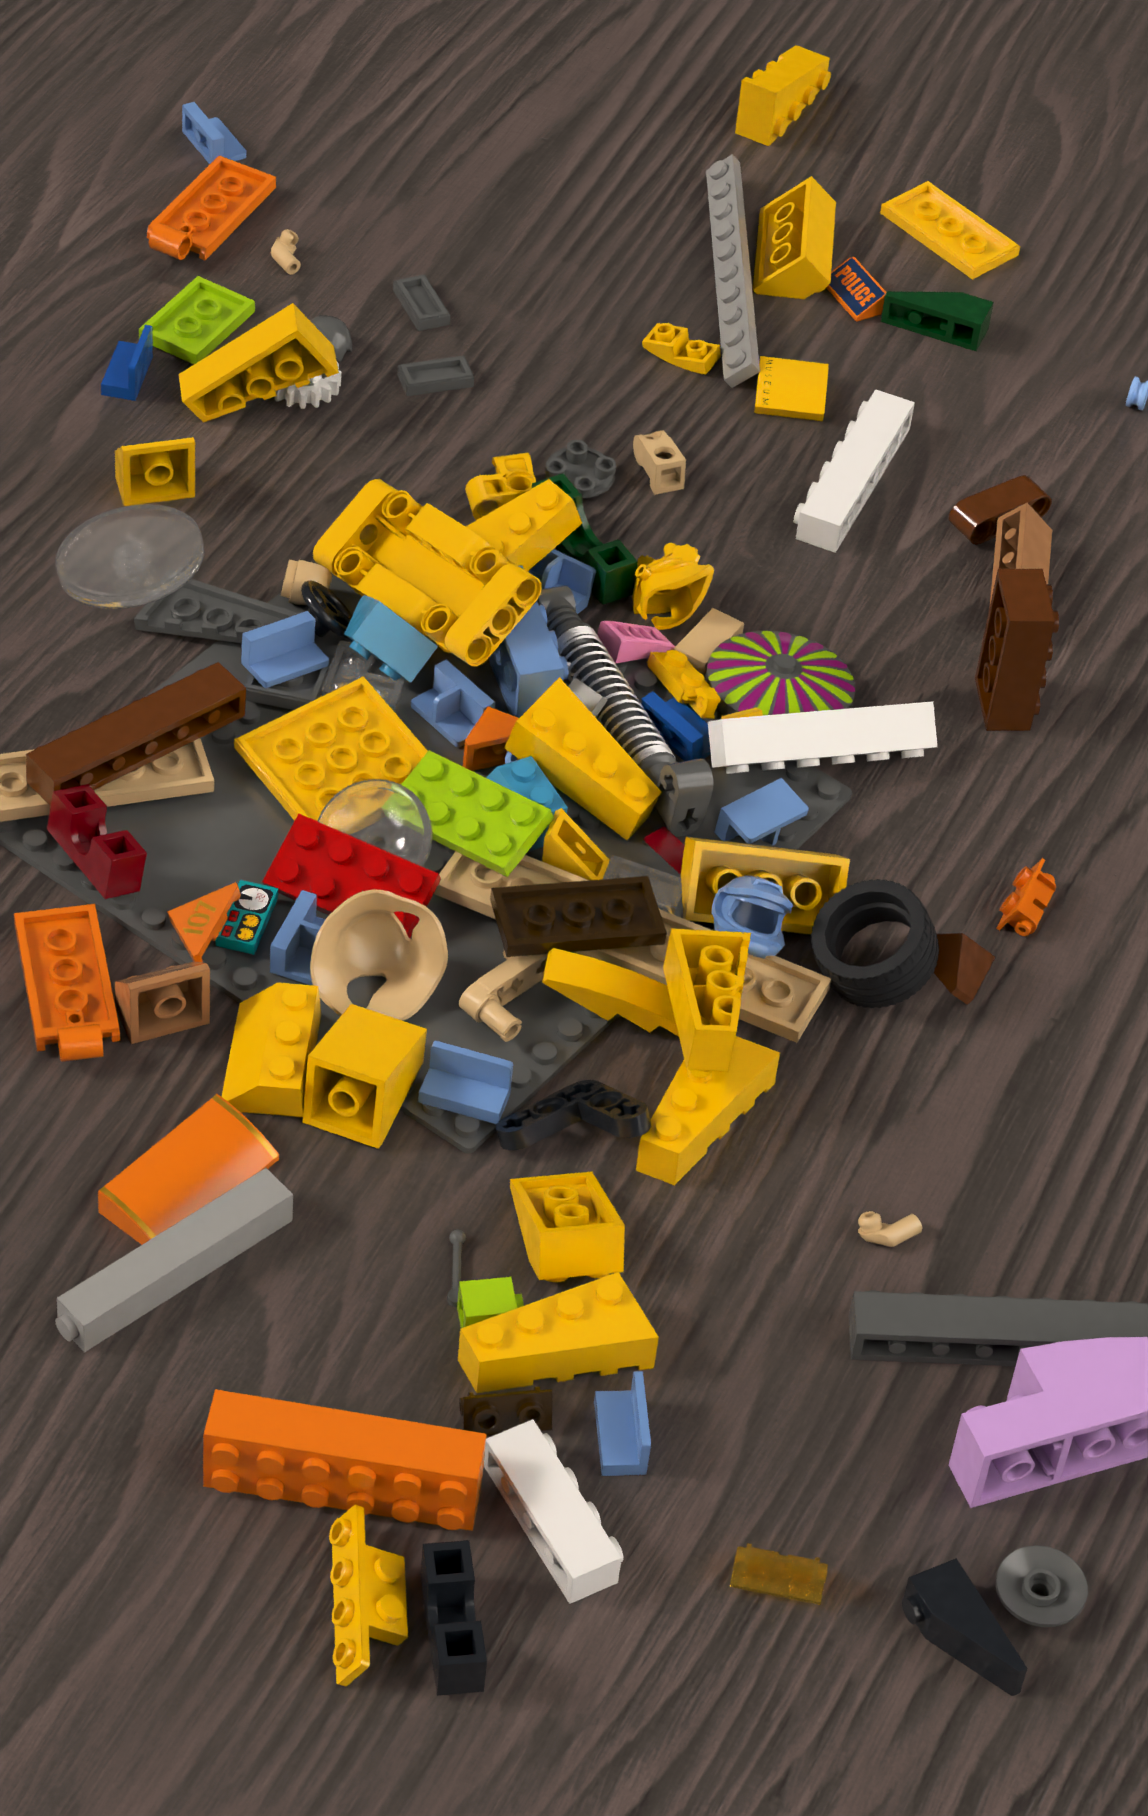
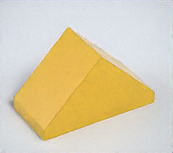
(572, 849)

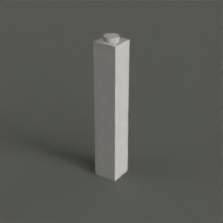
(173, 1260)

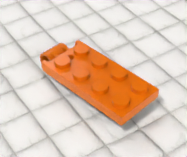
(209, 209)
(67, 980)

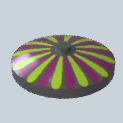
(778, 675)

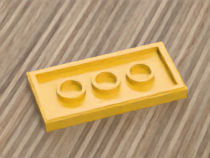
(950, 230)

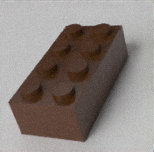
(1016, 649)

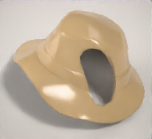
(369, 940)

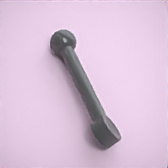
(457, 1238)

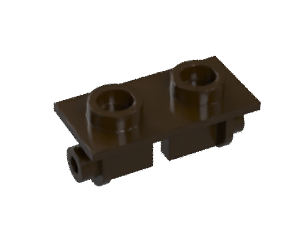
(503, 1411)

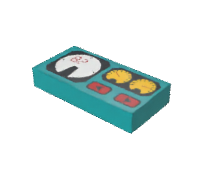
(248, 917)

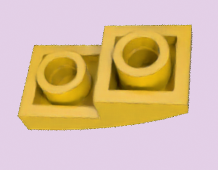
(673, 346)

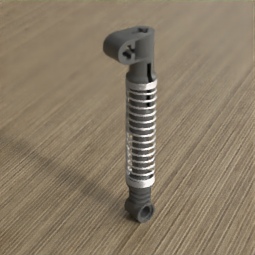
(683, 785)

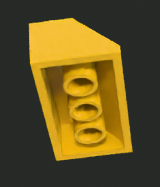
(795, 243)
(805, 877)

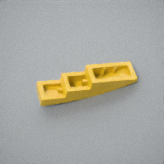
(610, 990)

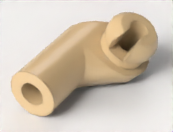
(283, 251)
(885, 1234)

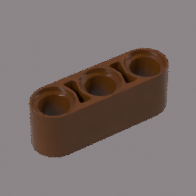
(978, 514)

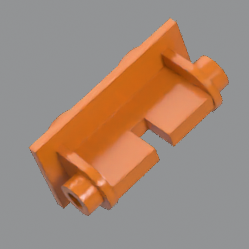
(1018, 908)

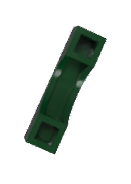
(612, 560)

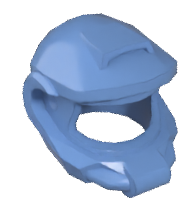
(753, 907)

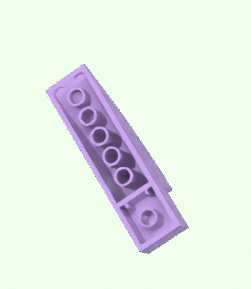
(1065, 1417)

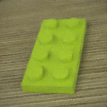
(476, 813)

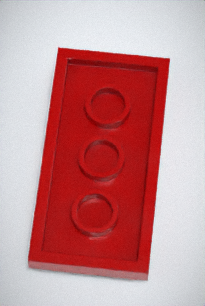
(340, 866)

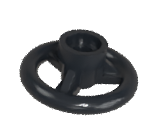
(326, 609)

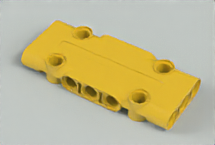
(428, 571)

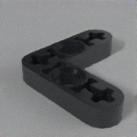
(579, 1101)

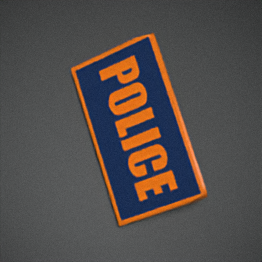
(856, 290)

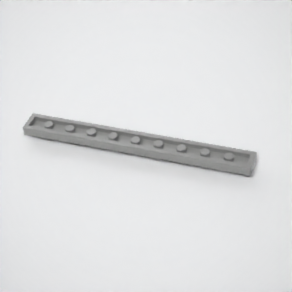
(732, 272)

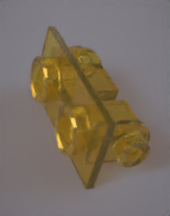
(779, 1574)

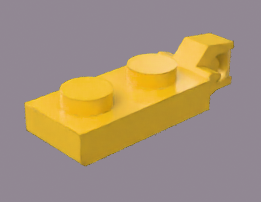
(684, 681)

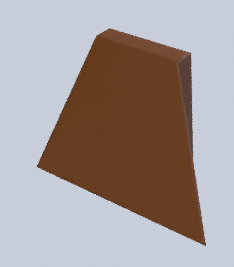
(961, 965)

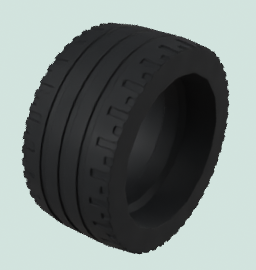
(856, 909)

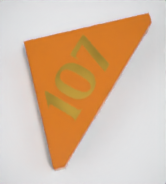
(203, 919)

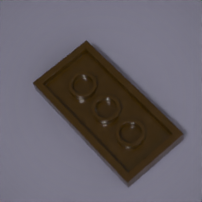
(577, 916)

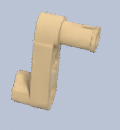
(499, 986)

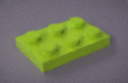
(198, 319)

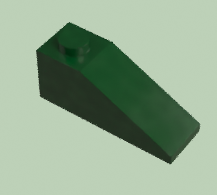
(940, 315)

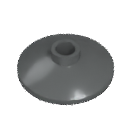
(1042, 1571)

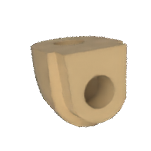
(299, 572)

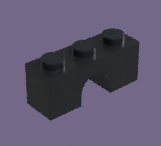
(451, 1621)

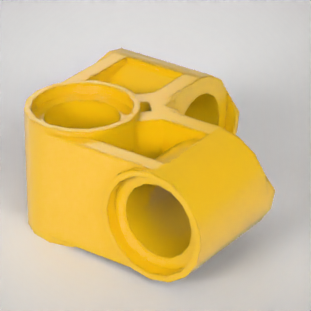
(512, 479)

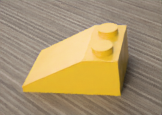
(568, 1226)

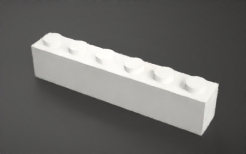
(854, 470)
(822, 734)

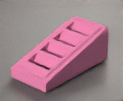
(631, 641)

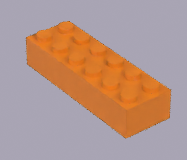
(343, 1460)

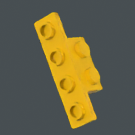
(367, 1596)

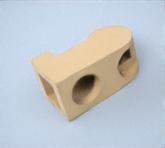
(661, 461)

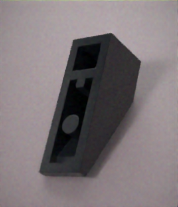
(961, 1624)

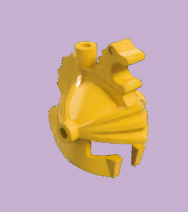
(671, 585)

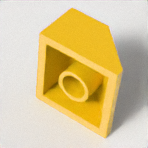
(156, 471)

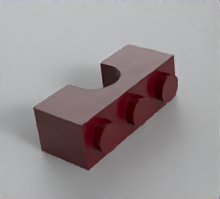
(109, 860)

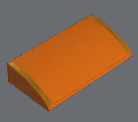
(186, 1170)

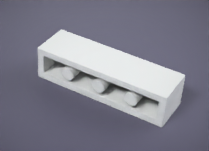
(553, 1511)

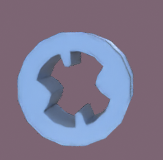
(1137, 394)

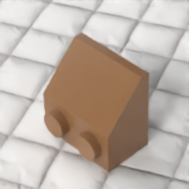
(164, 1001)

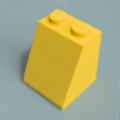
(362, 1074)

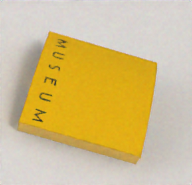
(791, 388)

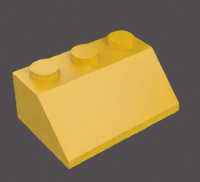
(272, 1050)

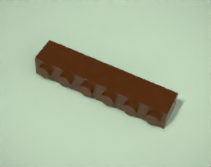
(138, 732)

